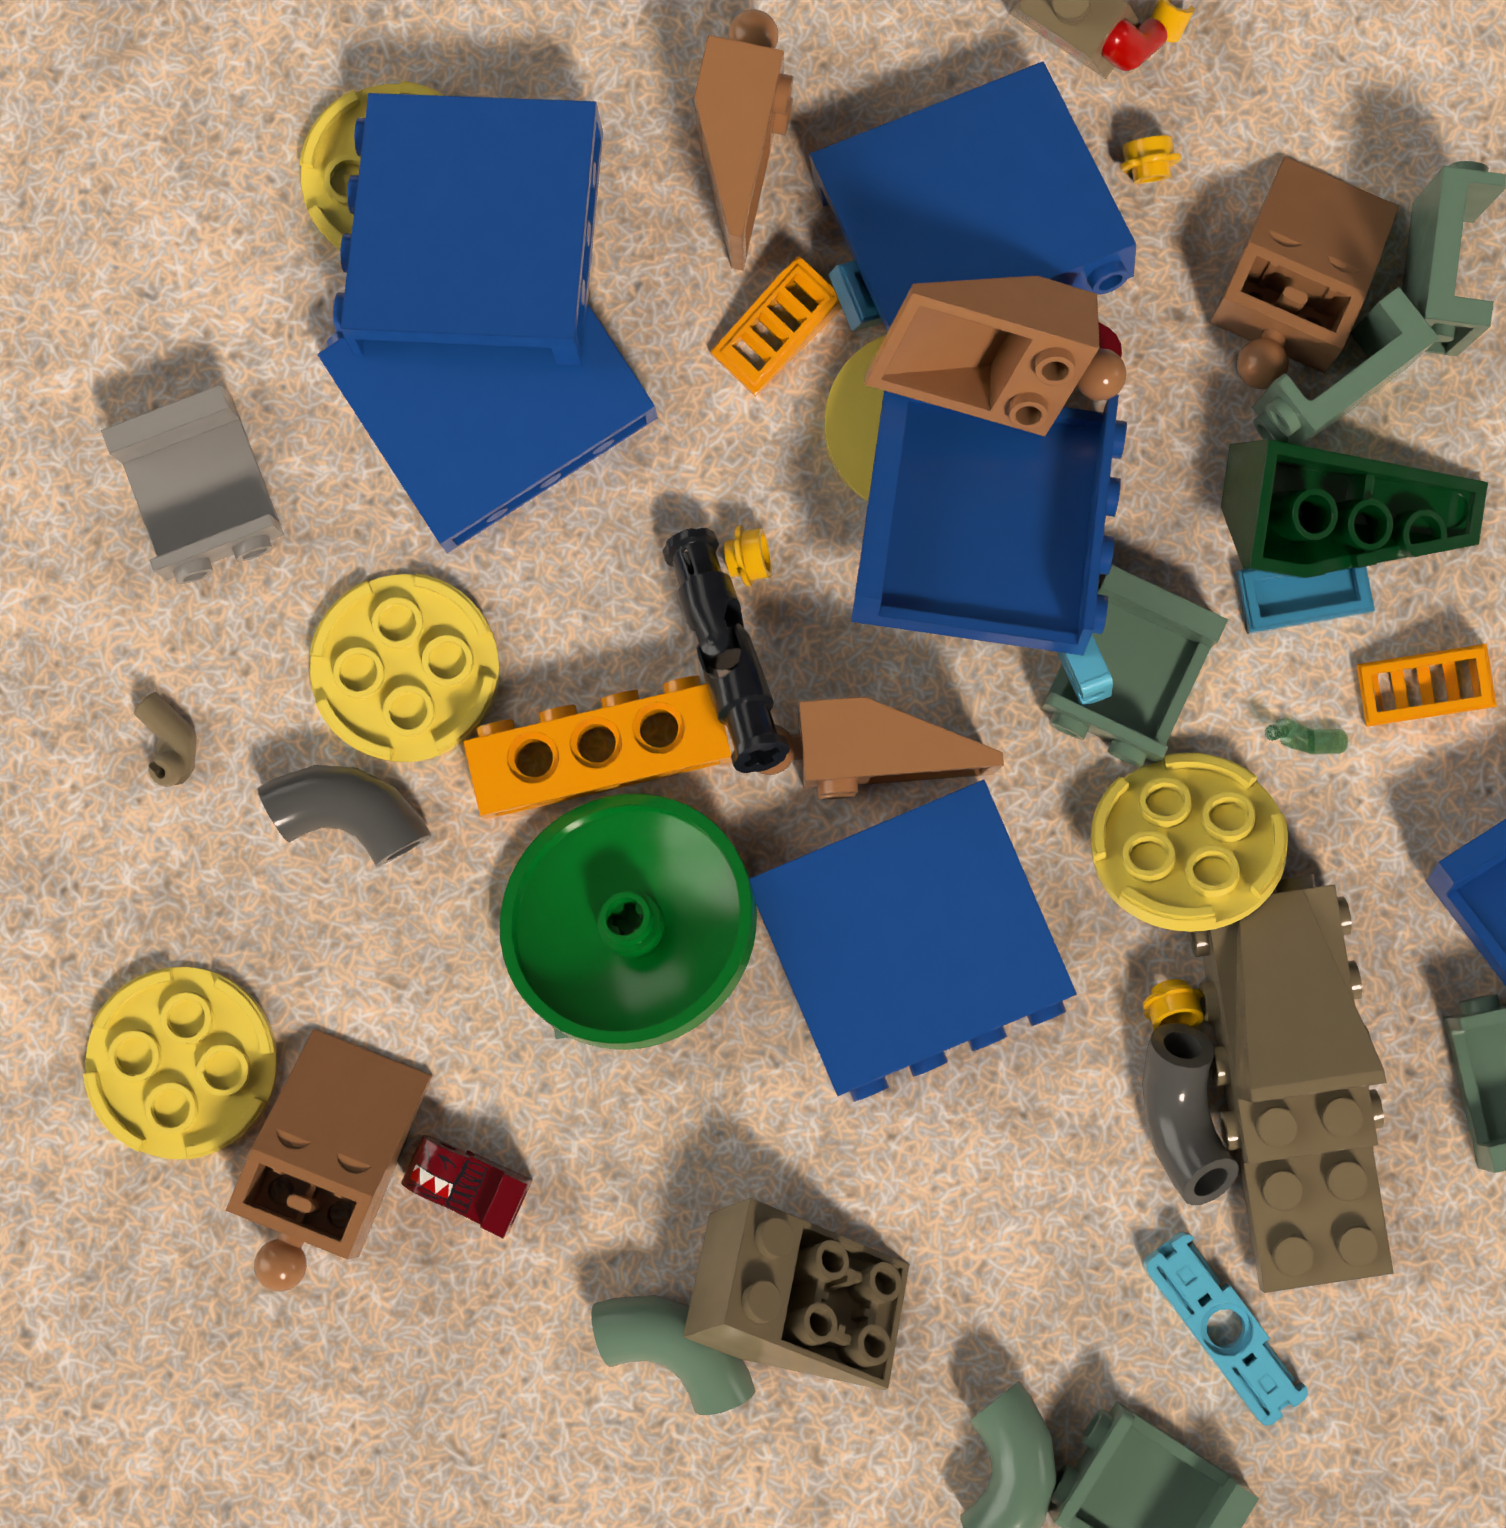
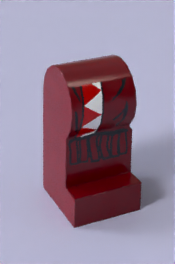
(467, 1184)

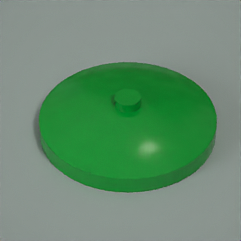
(628, 921)

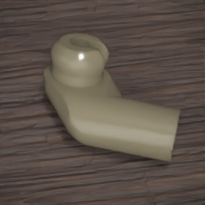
(175, 741)

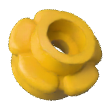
(1149, 158)
(748, 555)
(1174, 1003)

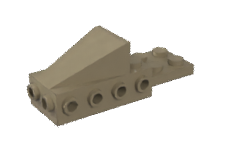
(1298, 1086)

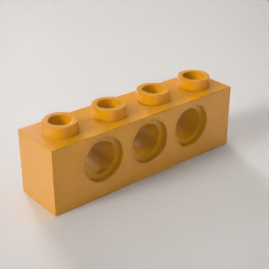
(497, 750)

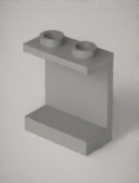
(196, 484)

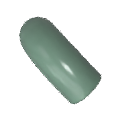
(653, 1331)
(1020, 1464)

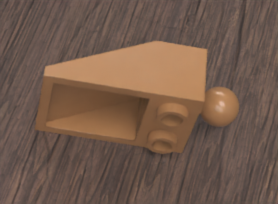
(738, 109)
(1303, 272)
(997, 350)
(872, 743)
(335, 1141)

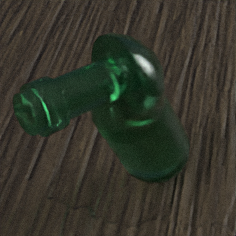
(1308, 740)

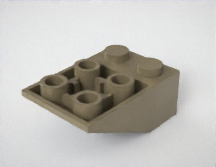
(796, 1296)

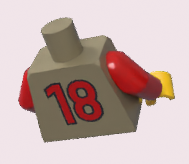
(1103, 31)

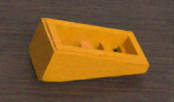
(778, 292)
(1479, 673)

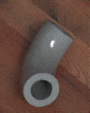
(345, 801)
(1179, 1113)

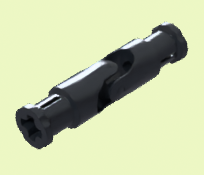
(714, 613)

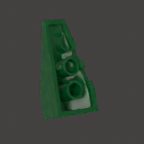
(1331, 511)

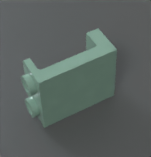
(1432, 255)
(1393, 340)
(1154, 656)
(1479, 1060)
(1144, 1480)

